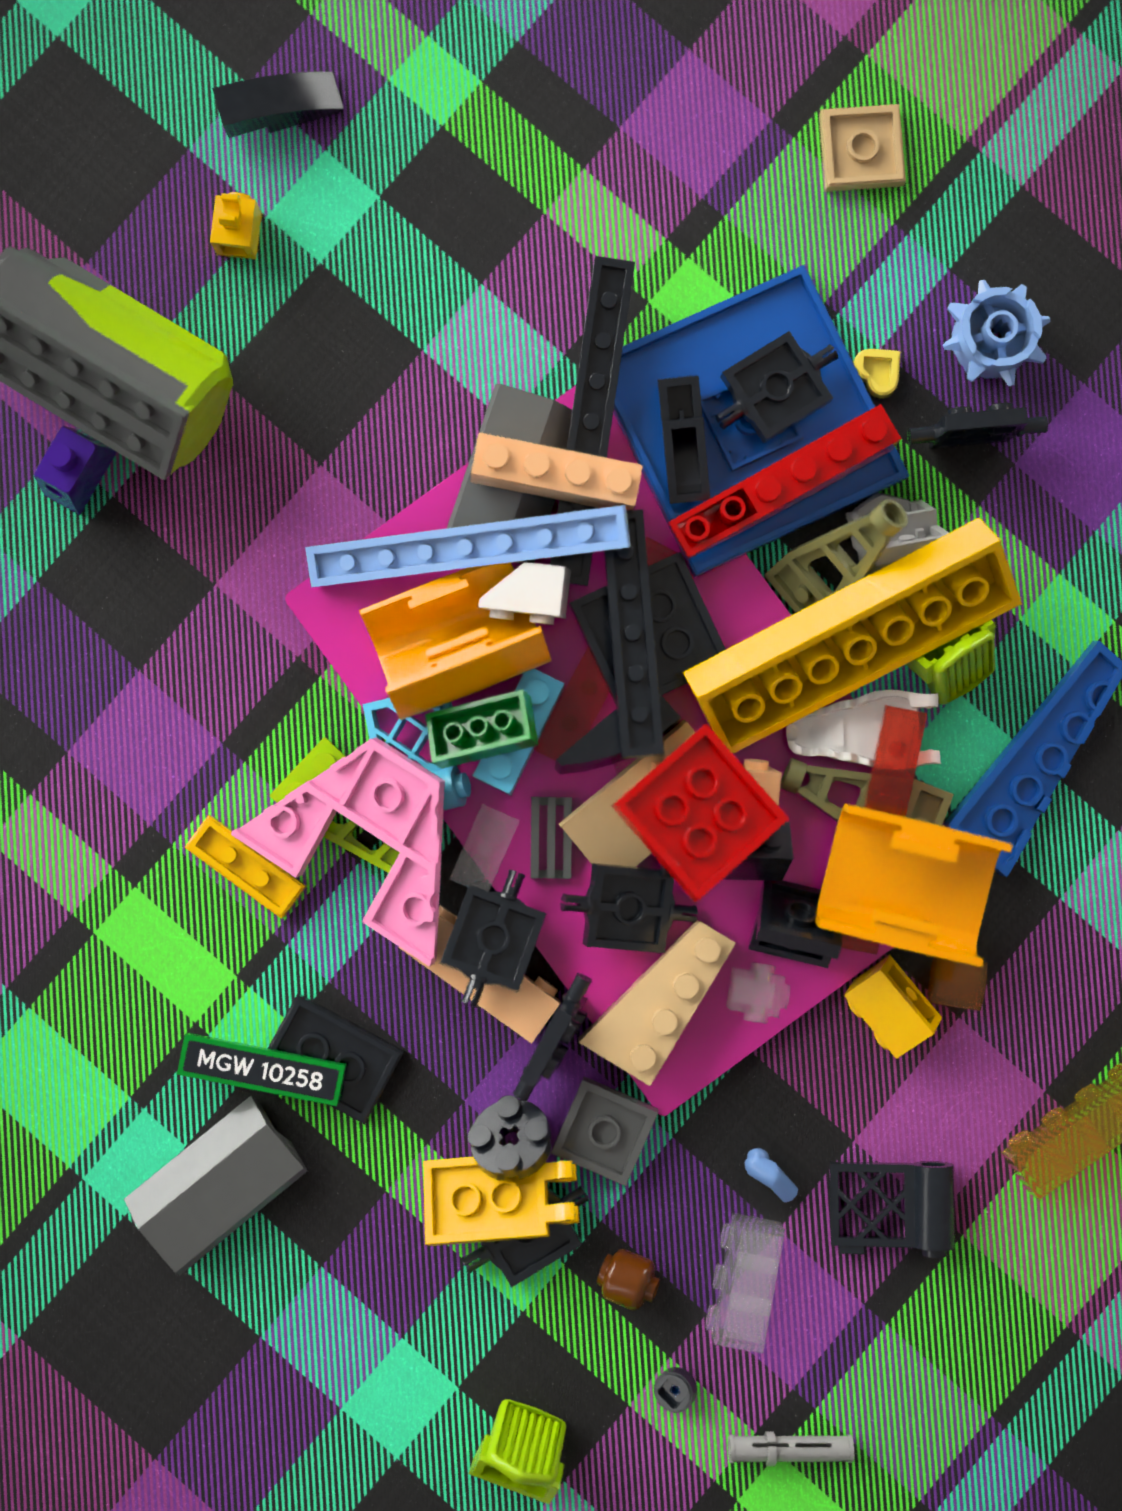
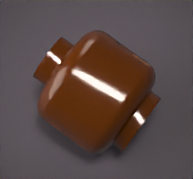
(628, 1279)

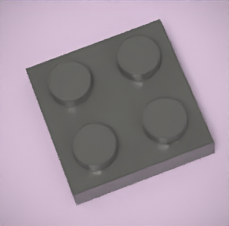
(604, 1131)

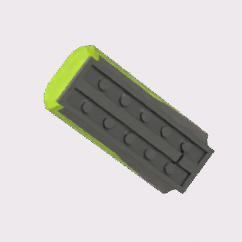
(108, 362)

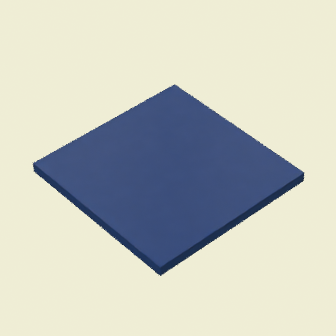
(707, 347)

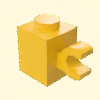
(236, 225)

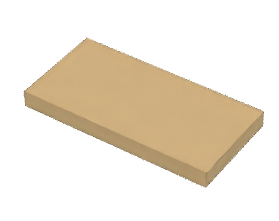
(598, 827)

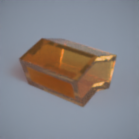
(957, 984)

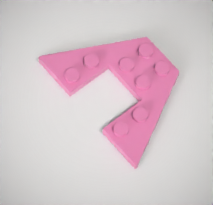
(392, 802)

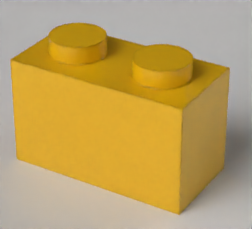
(892, 1007)

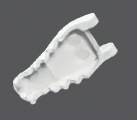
(851, 727)

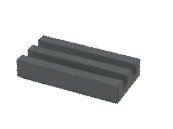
(551, 803)

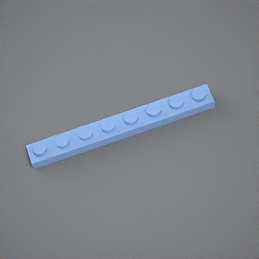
(469, 546)

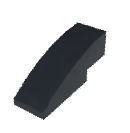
(277, 101)
(683, 438)
(602, 743)

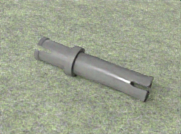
(790, 1448)

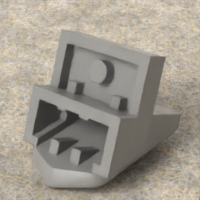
(918, 532)

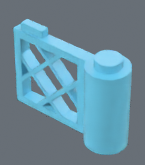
(457, 784)

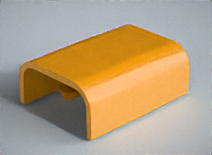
(444, 645)
(908, 883)

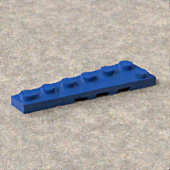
(1030, 767)

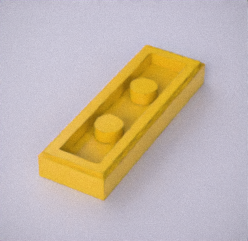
(245, 867)

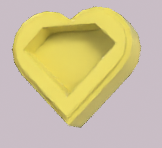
(878, 370)

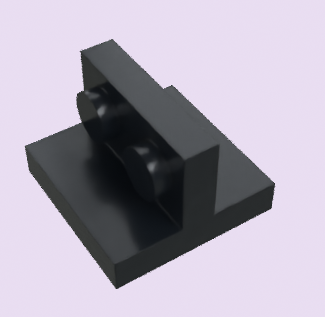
(789, 927)

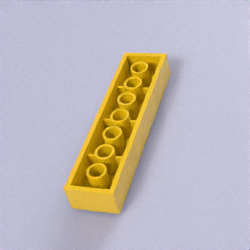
(855, 636)

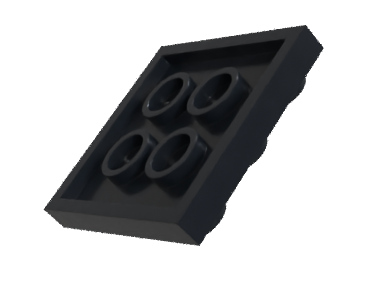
(680, 625)

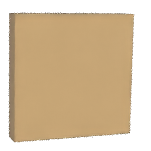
(862, 147)

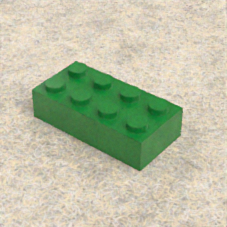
(481, 729)

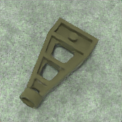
(803, 586)
(925, 802)

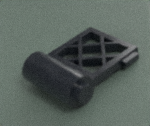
(926, 1213)

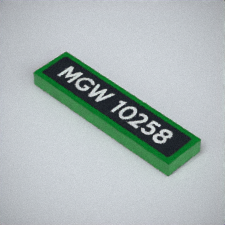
(261, 1069)

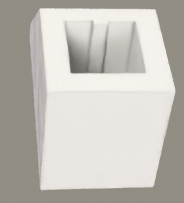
(530, 590)

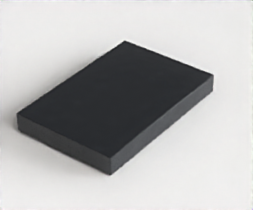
(324, 1035)

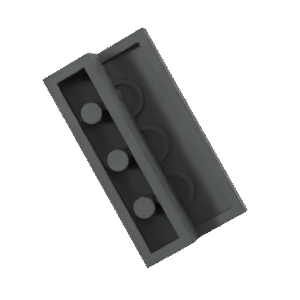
(522, 418)
(214, 1186)

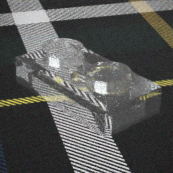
(484, 849)

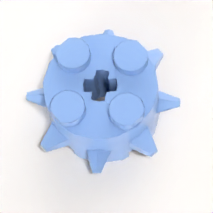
(1006, 313)

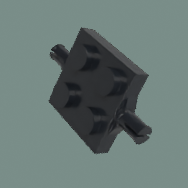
(776, 387)
(967, 427)
(628, 908)
(493, 938)
(561, 1030)
(525, 1257)

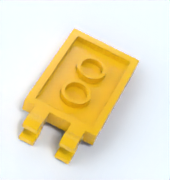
(473, 1207)

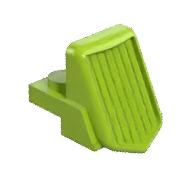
(958, 664)
(522, 1451)

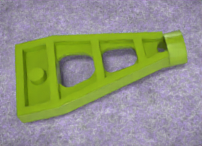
(314, 764)

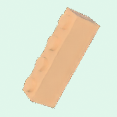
(555, 473)
(521, 1011)

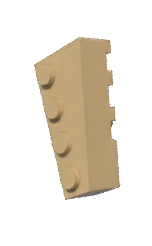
(656, 1008)

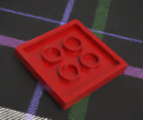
(700, 812)

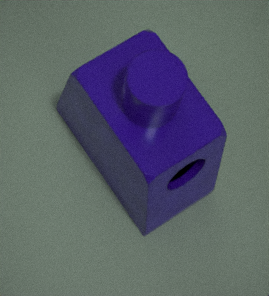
(73, 468)

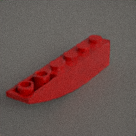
(786, 482)

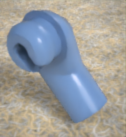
(769, 1173)

